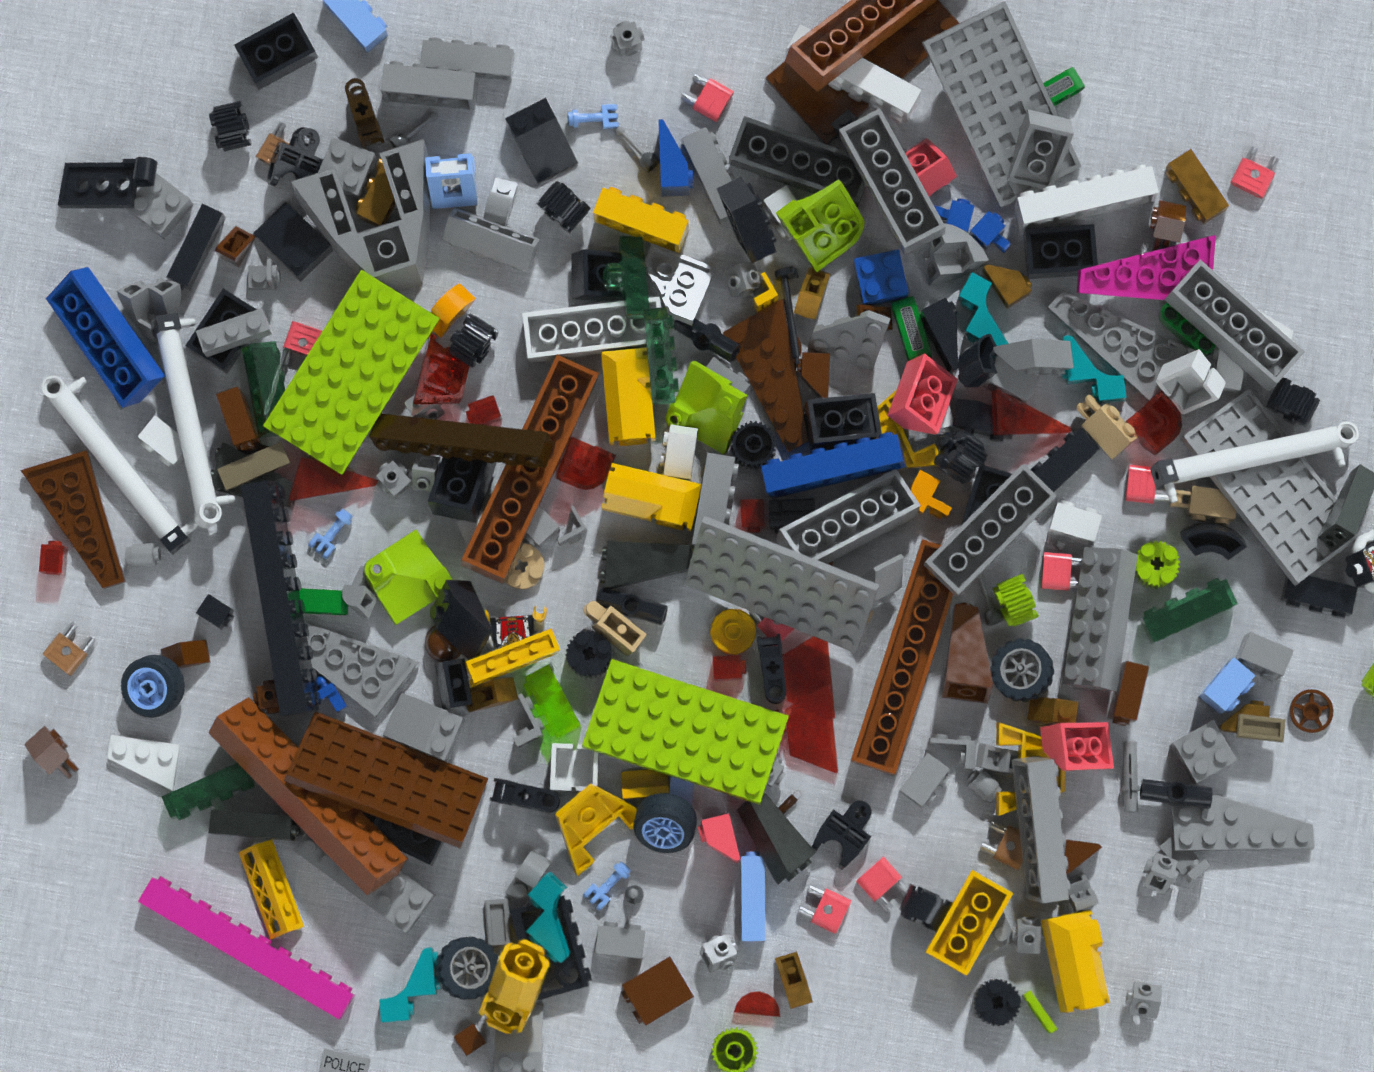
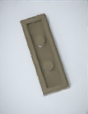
(253, 466)

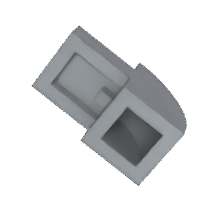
(500, 201)
(360, 595)
(995, 759)
(528, 876)
(1081, 894)

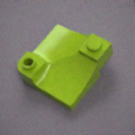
(823, 224)
(708, 404)
(407, 576)

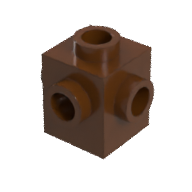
(270, 706)

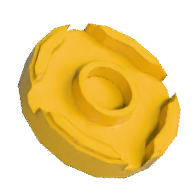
(733, 631)

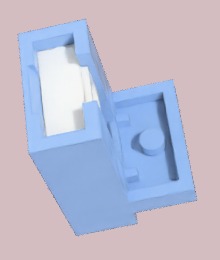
(451, 181)

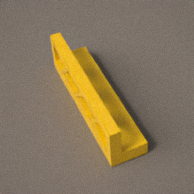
(512, 657)
(274, 887)

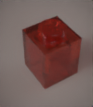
(484, 411)
(752, 515)
(53, 558)
(728, 668)

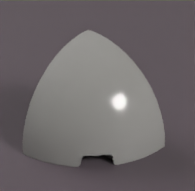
(953, 256)
(147, 301)

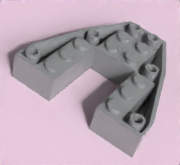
(388, 252)

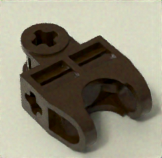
(367, 125)

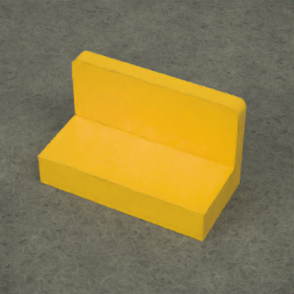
(766, 298)
(643, 783)

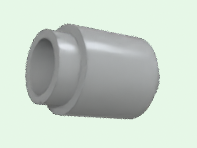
(143, 555)
(983, 785)

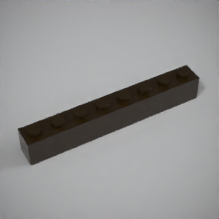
(462, 440)

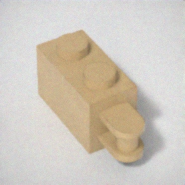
(1106, 426)
(1206, 503)
(614, 627)

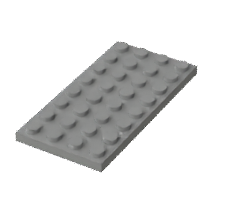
(990, 90)
(1277, 500)
(781, 584)

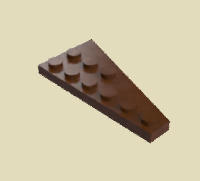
(772, 371)
(75, 502)

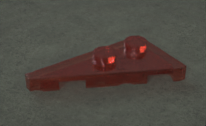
(1018, 418)
(317, 479)

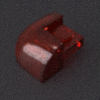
(1157, 423)
(584, 465)

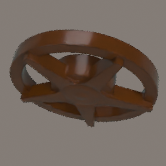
(1311, 711)

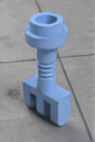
(604, 117)
(325, 541)
(621, 870)

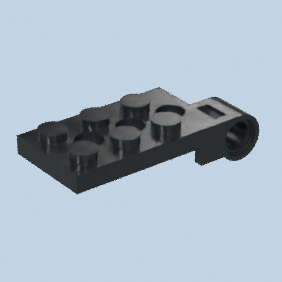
(138, 171)

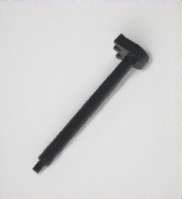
(784, 276)

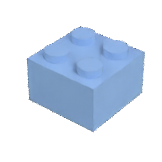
(1227, 685)

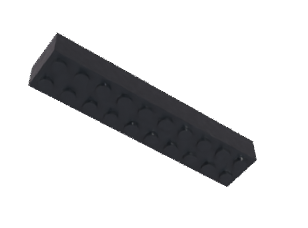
(280, 597)

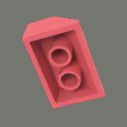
(930, 166)
(922, 396)
(1078, 745)
(720, 836)

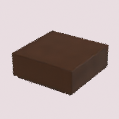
(470, 1039)

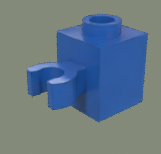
(958, 215)
(989, 230)

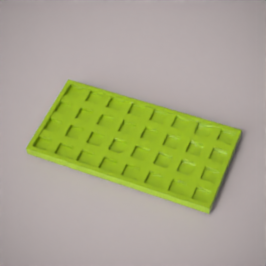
(351, 372)
(685, 731)

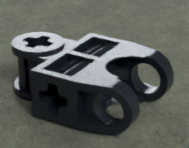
(298, 150)
(772, 657)
(514, 793)
(830, 831)

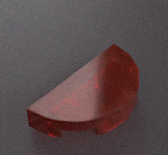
(758, 1004)

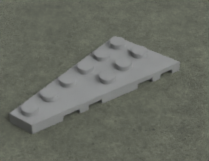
(1119, 342)
(357, 668)
(1236, 828)

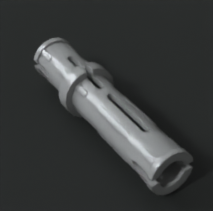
(1130, 748)

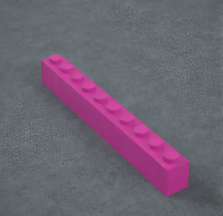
(247, 948)

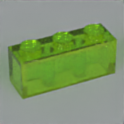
(551, 702)

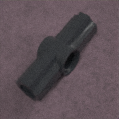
(709, 338)
(646, 609)
(1161, 792)

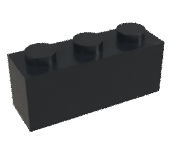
(1065, 460)
(1320, 596)

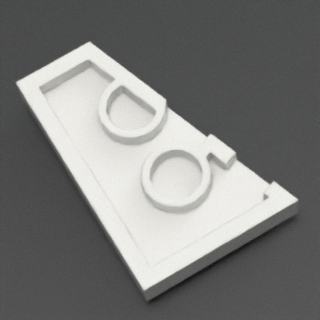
(148, 758)

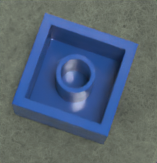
(880, 278)

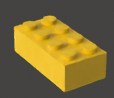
(640, 219)
(969, 922)

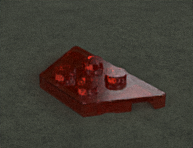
(441, 376)
(807, 669)
(812, 730)

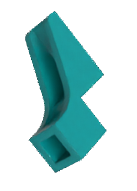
(974, 297)
(1105, 388)
(547, 928)
(421, 982)

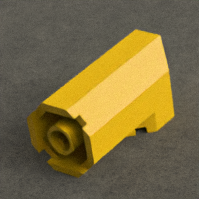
(628, 396)
(651, 496)
(1075, 961)
(515, 986)

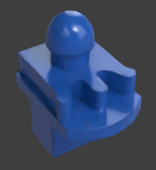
(331, 692)

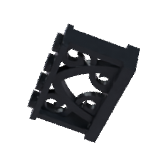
(522, 925)

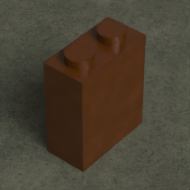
(239, 420)
(1127, 700)
(656, 991)

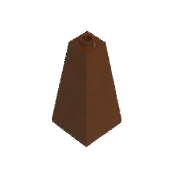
(967, 661)

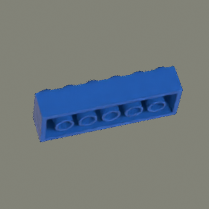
(105, 337)
(834, 465)

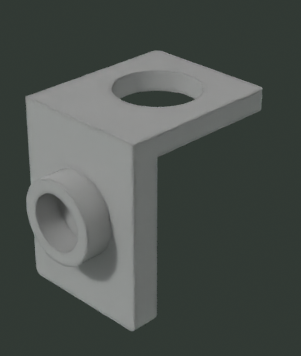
(573, 536)

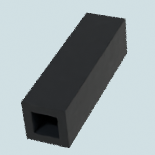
(196, 247)

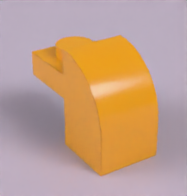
(451, 307)
(923, 490)

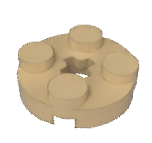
(533, 572)

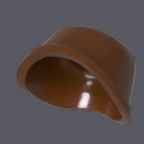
(439, 647)

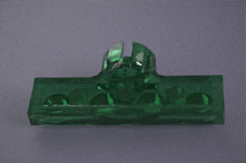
(629, 276)

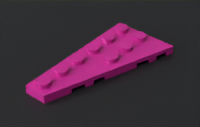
(1147, 274)

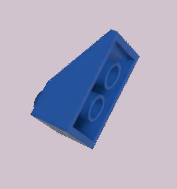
(674, 171)

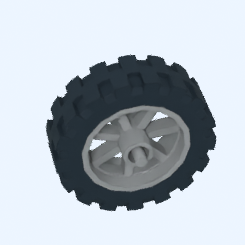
(1042, 680)
(445, 969)

